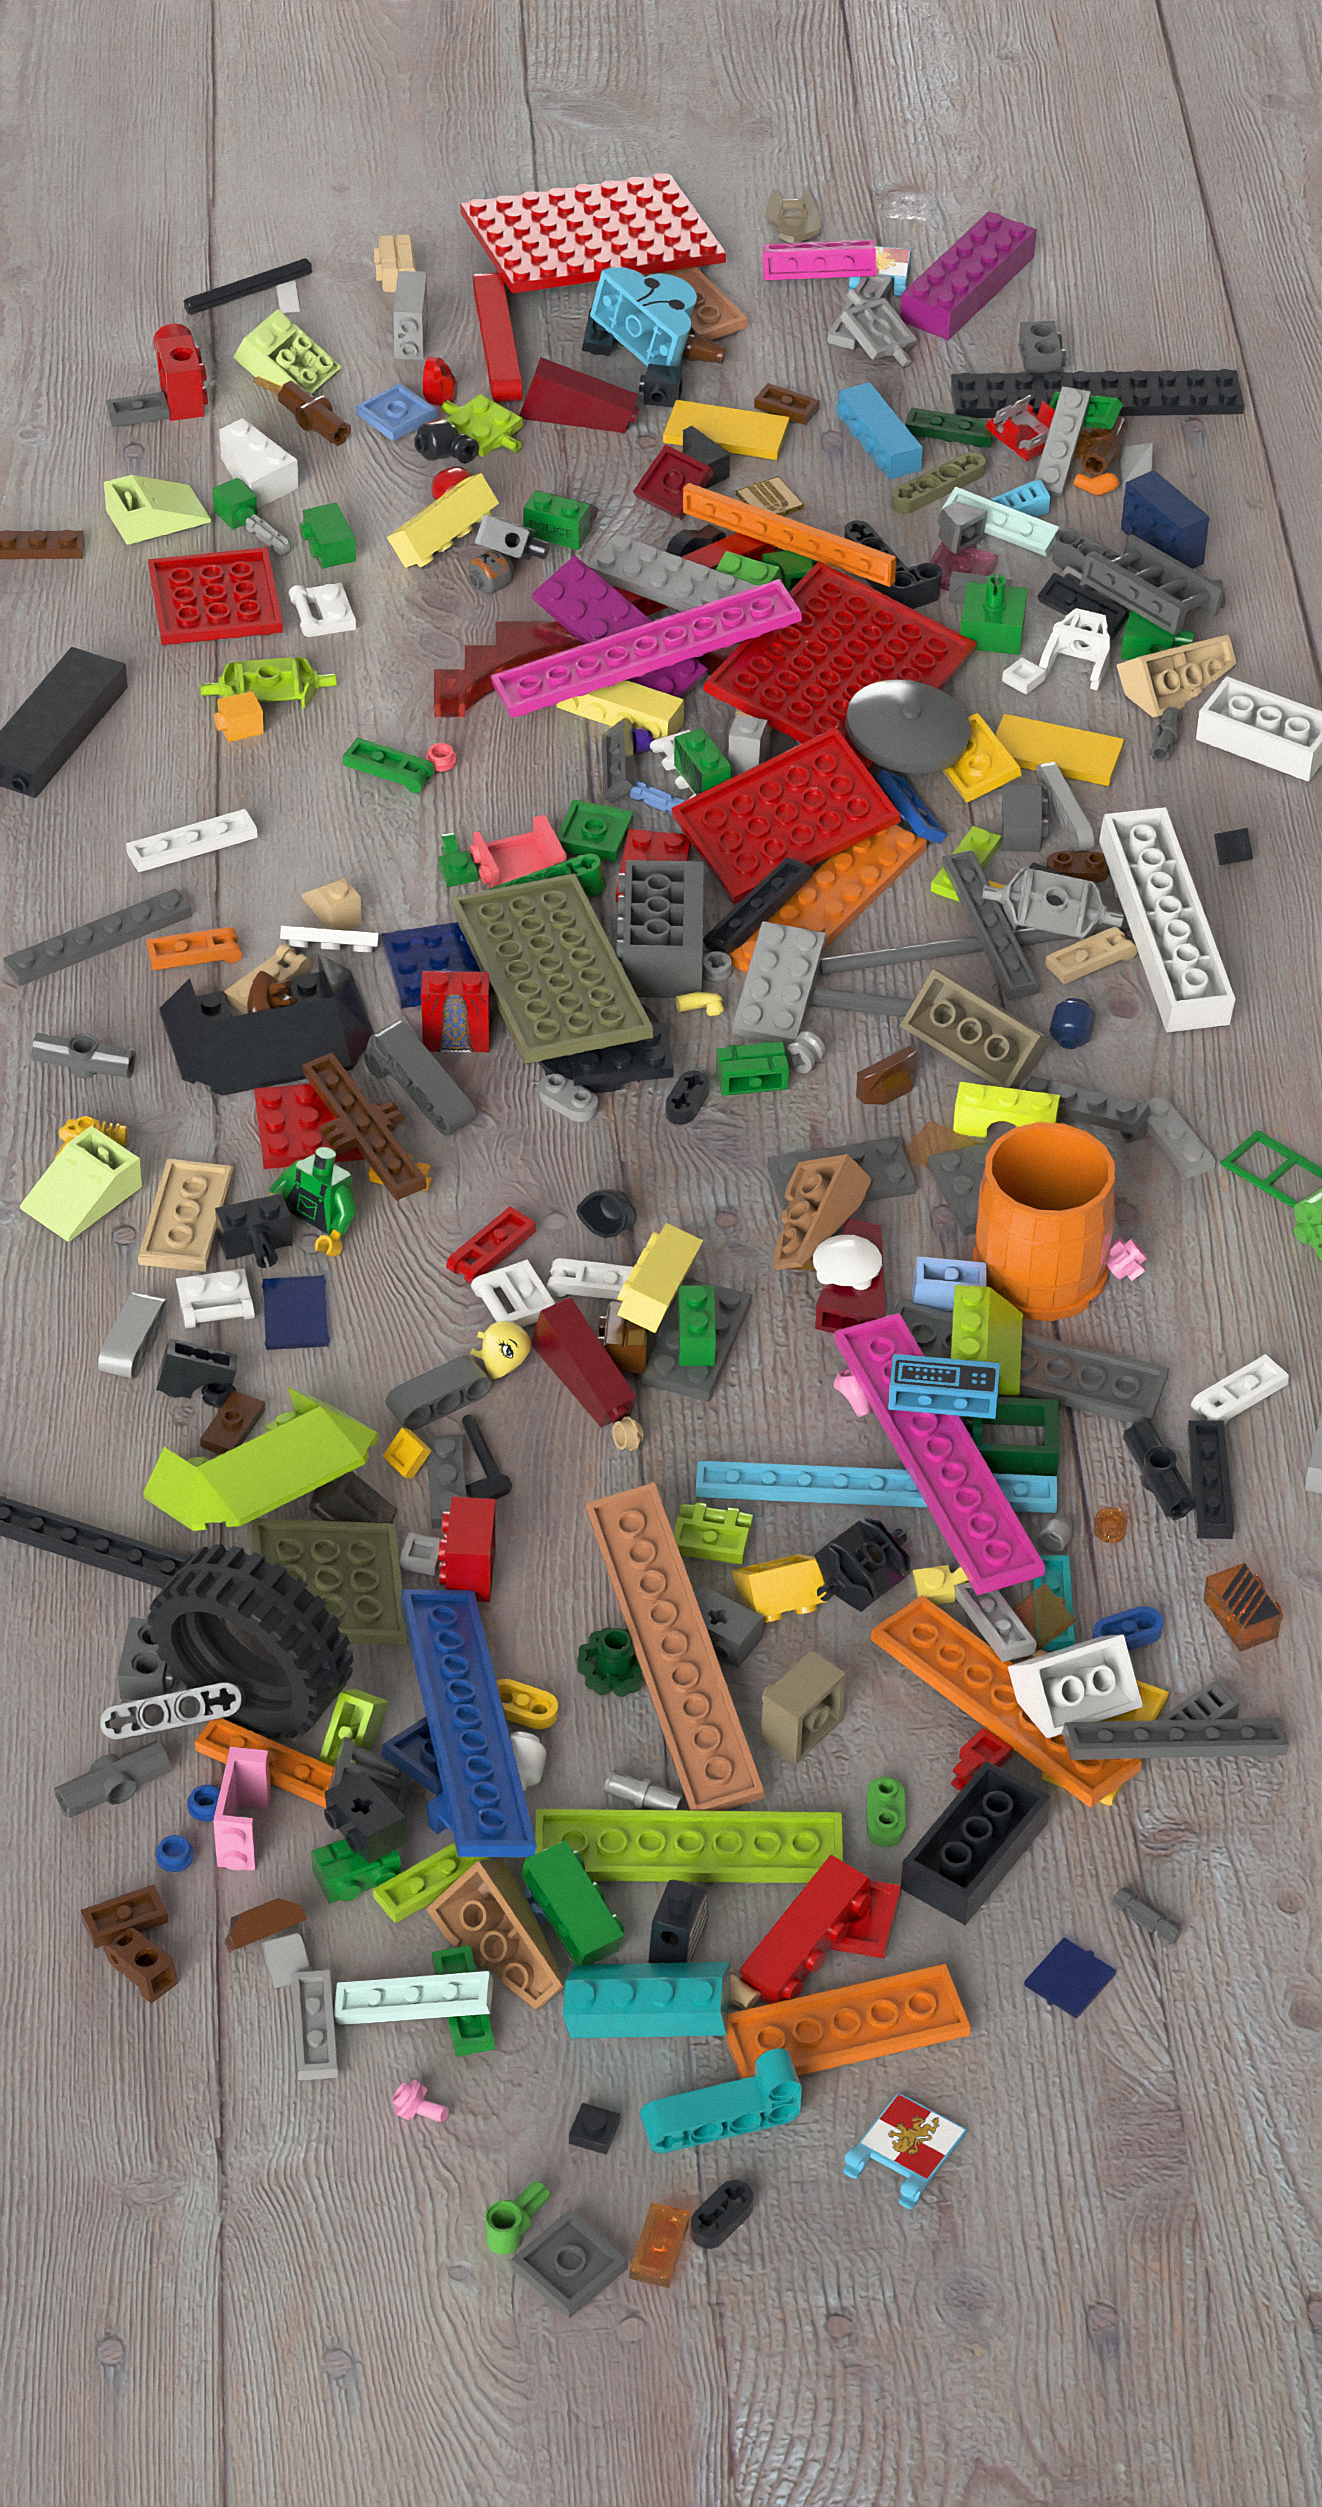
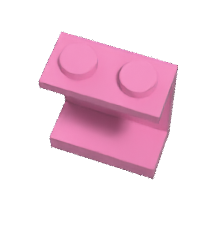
(245, 1785)

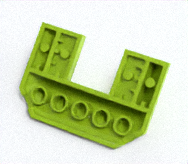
(284, 1463)

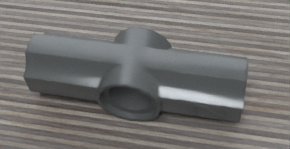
(83, 1055)
(112, 1779)

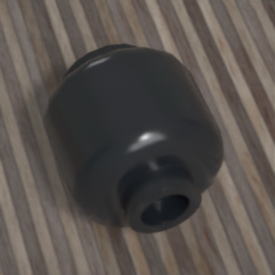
(435, 439)

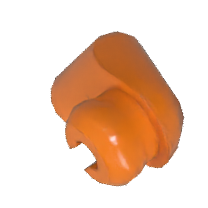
(1097, 485)

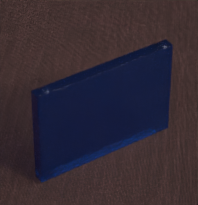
(295, 1312)

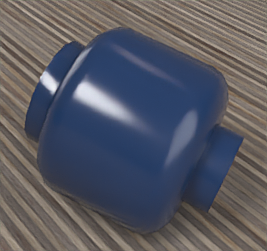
(1072, 1023)

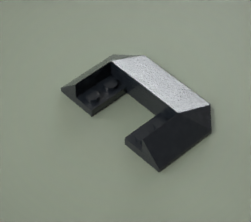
(267, 1044)

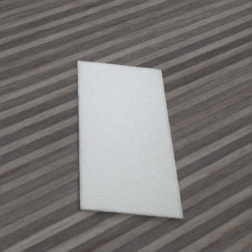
(288, 297)

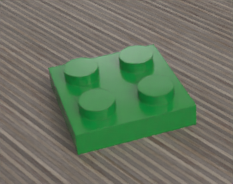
(594, 829)

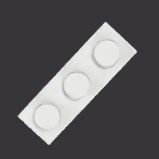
(331, 938)

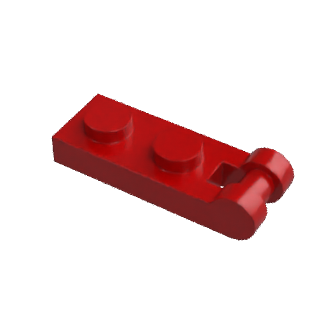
(491, 1244)

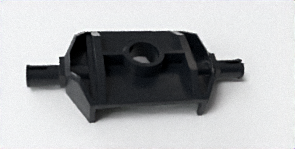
(851, 1572)

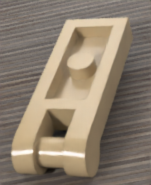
(1090, 955)
(299, 965)

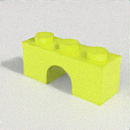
(984, 1104)

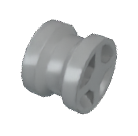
(804, 1052)

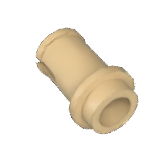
(741, 1993)

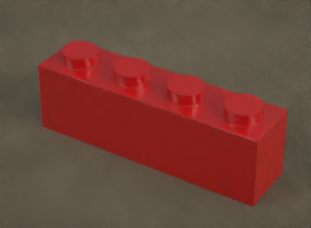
(806, 1931)

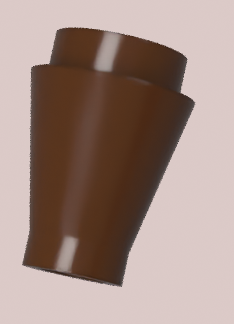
(702, 349)

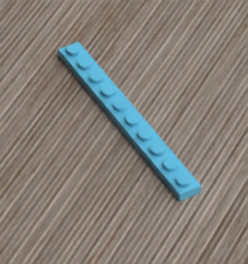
(850, 1485)

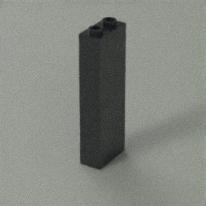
(58, 719)

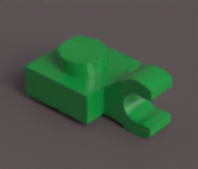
(456, 866)

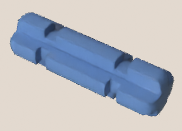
(654, 797)

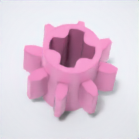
(1126, 1259)

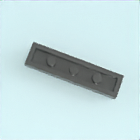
(1093, 1106)

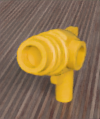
(75, 1127)

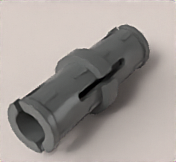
(1166, 734)

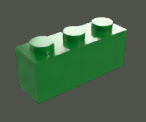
(573, 1904)

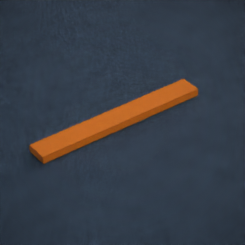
(789, 534)

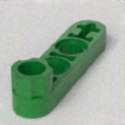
(586, 868)

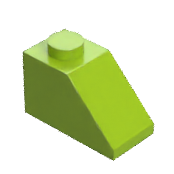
(355, 1717)

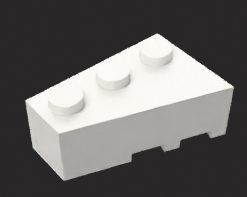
(258, 462)

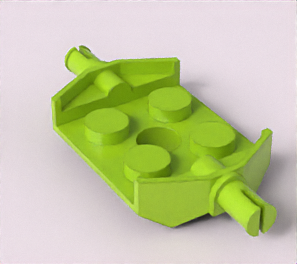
(291, 680)

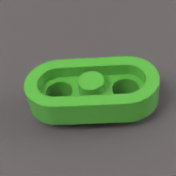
(885, 1808)

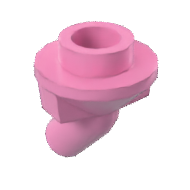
(410, 2100)

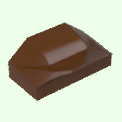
(887, 1078)
(263, 1922)

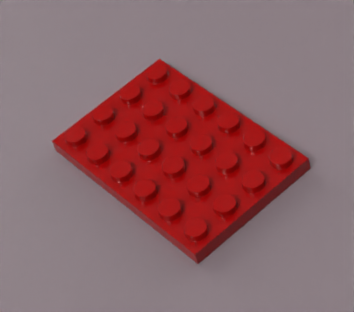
(792, 807)

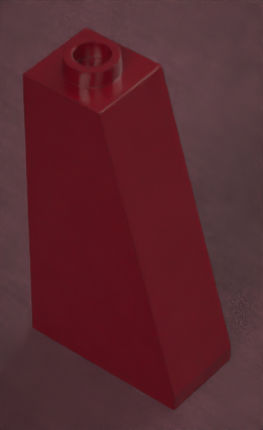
(577, 400)
(846, 1306)
(582, 1363)

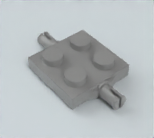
(878, 328)

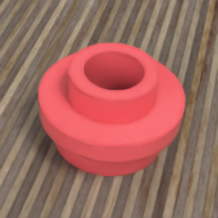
(441, 756)

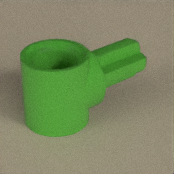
(515, 2215)

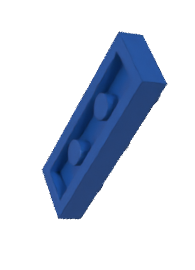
(911, 806)

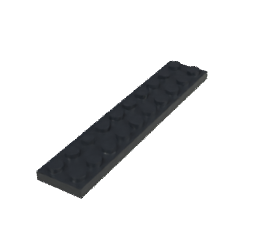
(1139, 391)

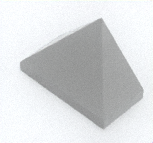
(1135, 461)

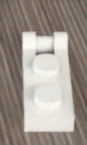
(591, 1278)
(1241, 1390)

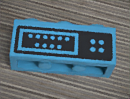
(944, 1386)

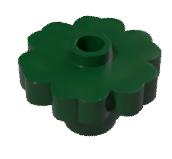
(610, 1663)

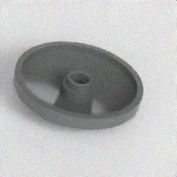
(907, 726)

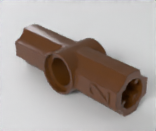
(314, 413)
(1104, 447)

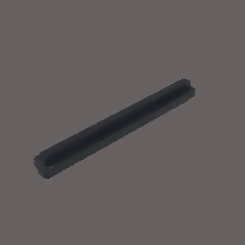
(247, 286)

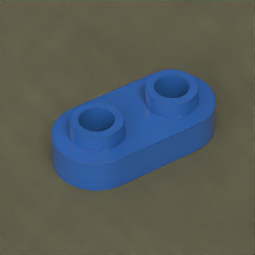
(1129, 1624)

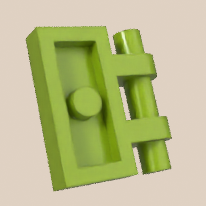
(712, 1532)

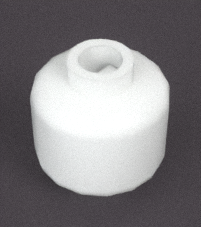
(529, 1756)

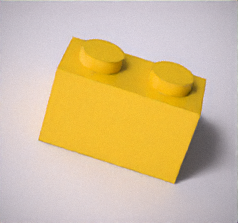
(780, 1586)

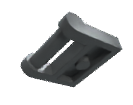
(394, 1789)

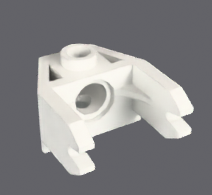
(1074, 641)

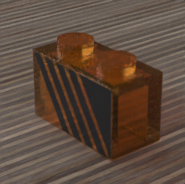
(1243, 1607)

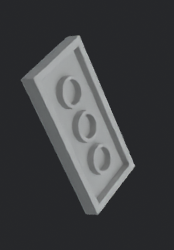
(778, 983)

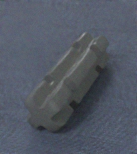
(1147, 1915)

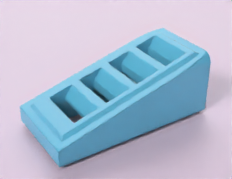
(1029, 499)

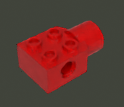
(180, 372)

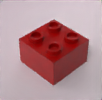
(468, 1546)

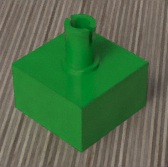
(994, 615)

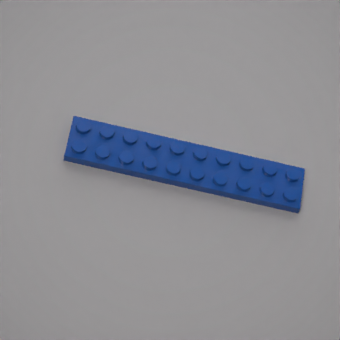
(467, 1724)

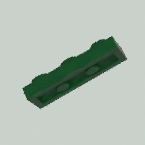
(949, 427)

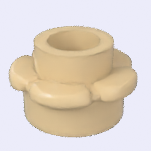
(627, 1434)

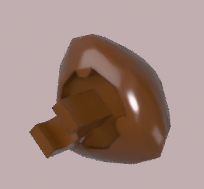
(269, 993)

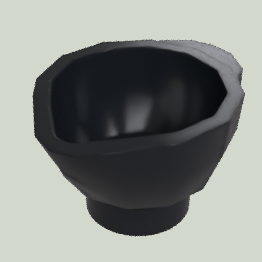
(607, 1212)

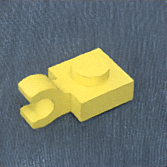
(938, 1583)

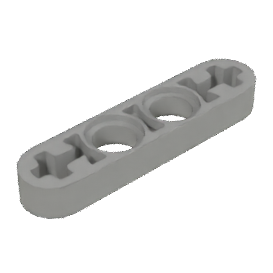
(1065, 807)

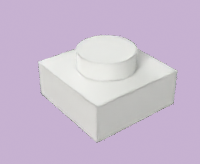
(1024, 676)

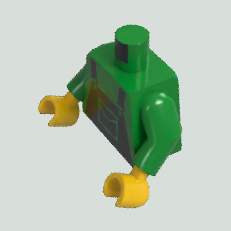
(320, 1196)

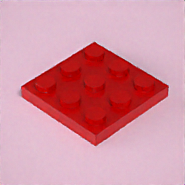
(291, 1124)

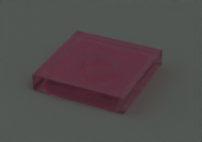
(965, 561)

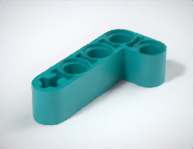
(726, 2108)

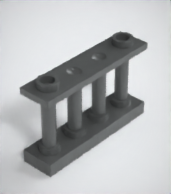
(1144, 598)

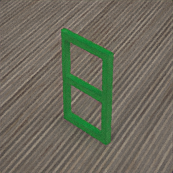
(1266, 1185)

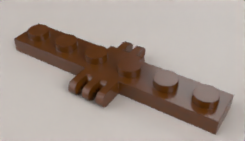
(363, 1126)

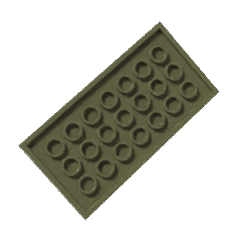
(551, 968)

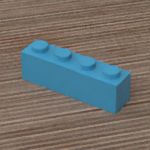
(879, 430)

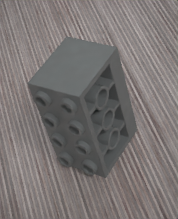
(661, 927)

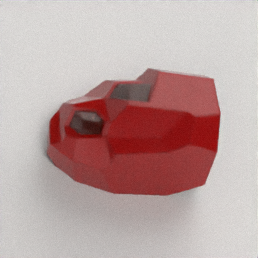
(438, 382)

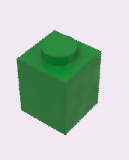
(234, 502)

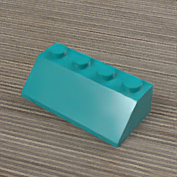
(647, 2000)

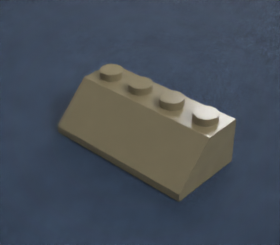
(974, 1031)

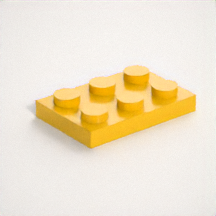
(983, 765)

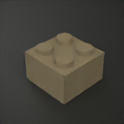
(802, 1706)

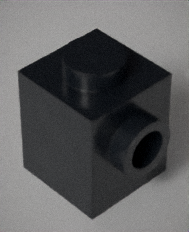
(661, 385)

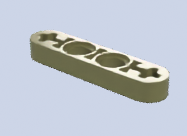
(912, 497)

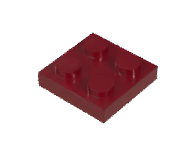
(667, 477)

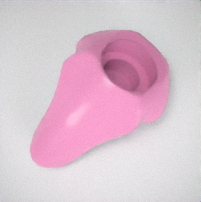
(849, 1387)

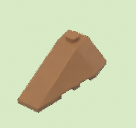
(820, 1201)
(497, 1922)

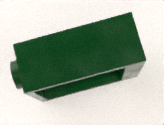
(1021, 1458)

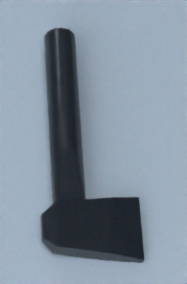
(496, 1484)

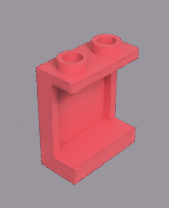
(517, 855)

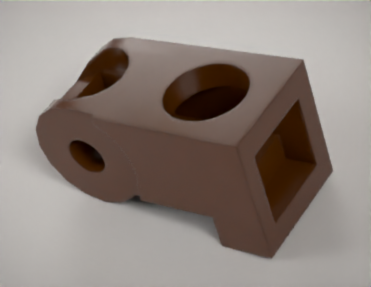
(142, 1963)

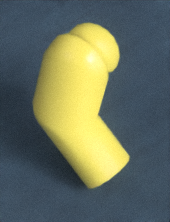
(697, 1000)

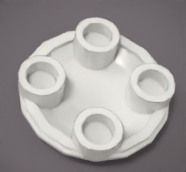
(847, 1261)

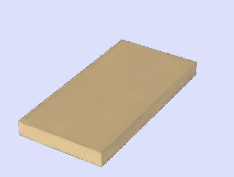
(183, 1215)

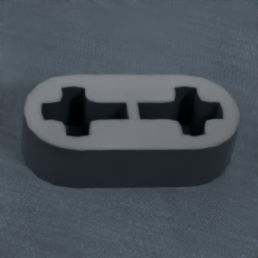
(693, 1099)
(715, 2208)

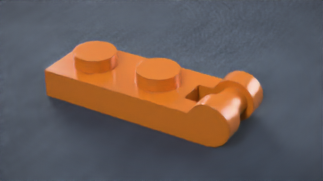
(194, 948)

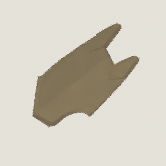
(794, 218)

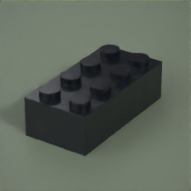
(975, 1842)

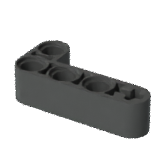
(420, 1075)

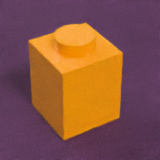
(239, 716)

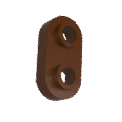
(1080, 865)

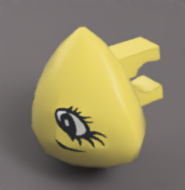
(503, 1348)

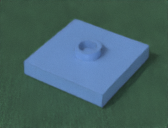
(396, 411)

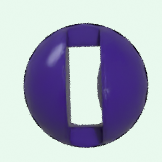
(641, 740)

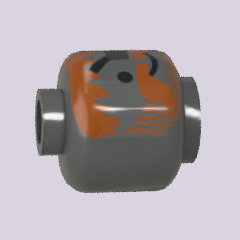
(490, 571)

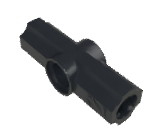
(1159, 1469)

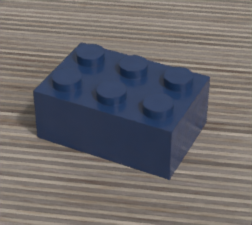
(1165, 518)

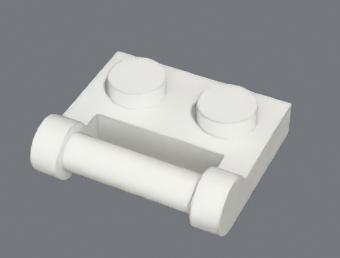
(331, 605)
(522, 1289)
(214, 1297)

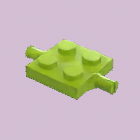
(486, 423)

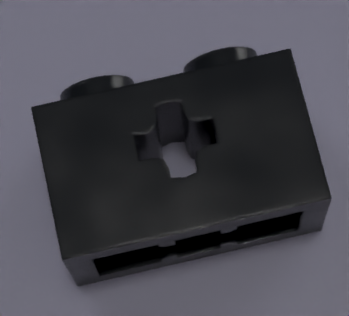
(365, 1817)

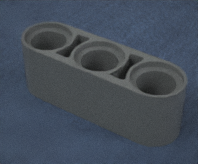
(1072, 548)
(438, 1392)

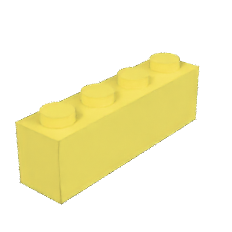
(442, 521)
(638, 704)
(658, 1276)

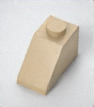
(335, 905)

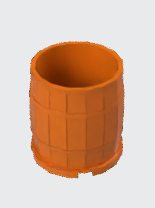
(1046, 1219)

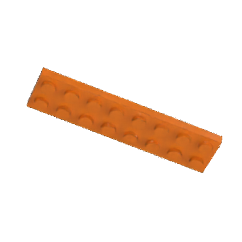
(843, 887)
(981, 1685)

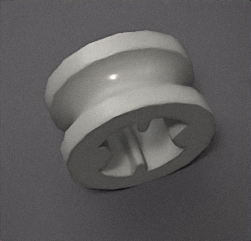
(718, 959)

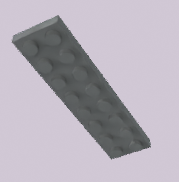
(1058, 1369)

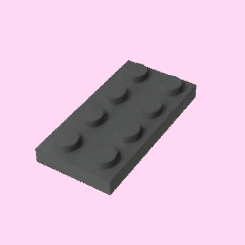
(880, 1159)
(696, 1381)

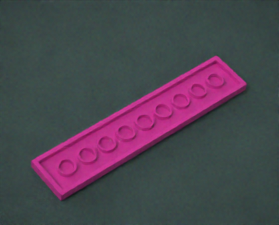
(645, 648)
(943, 1465)

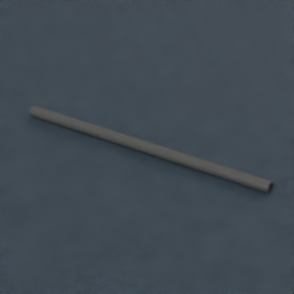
(938, 949)

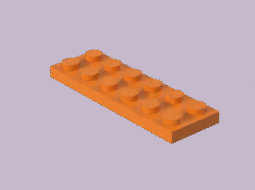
(851, 2022)

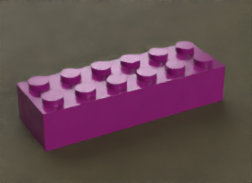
(968, 275)

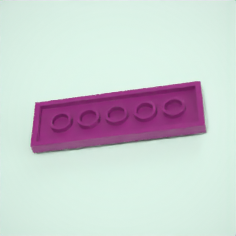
(596, 610)

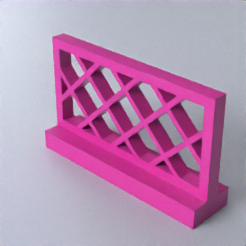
(819, 259)

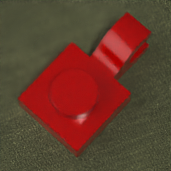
(980, 1748)

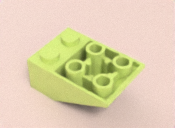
(284, 354)
(151, 507)
(83, 1184)

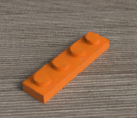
(287, 1767)

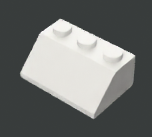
(1077, 1684)

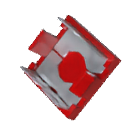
(1022, 428)

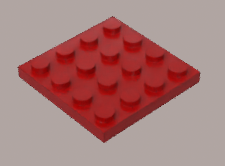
(215, 596)

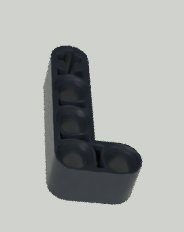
(912, 585)

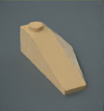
(1175, 674)

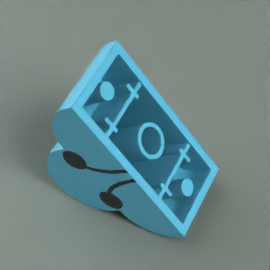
(646, 313)

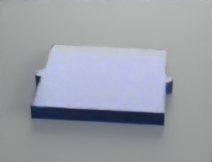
(1070, 1977)

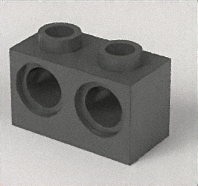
(1041, 347)
(141, 1669)

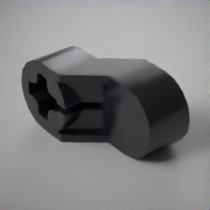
(691, 540)

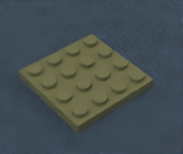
(347, 1566)

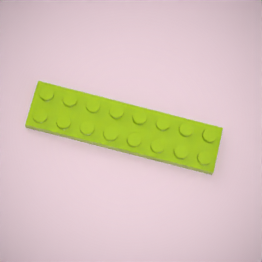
(695, 1843)

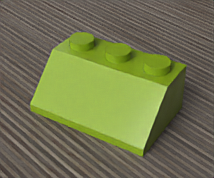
(988, 1331)

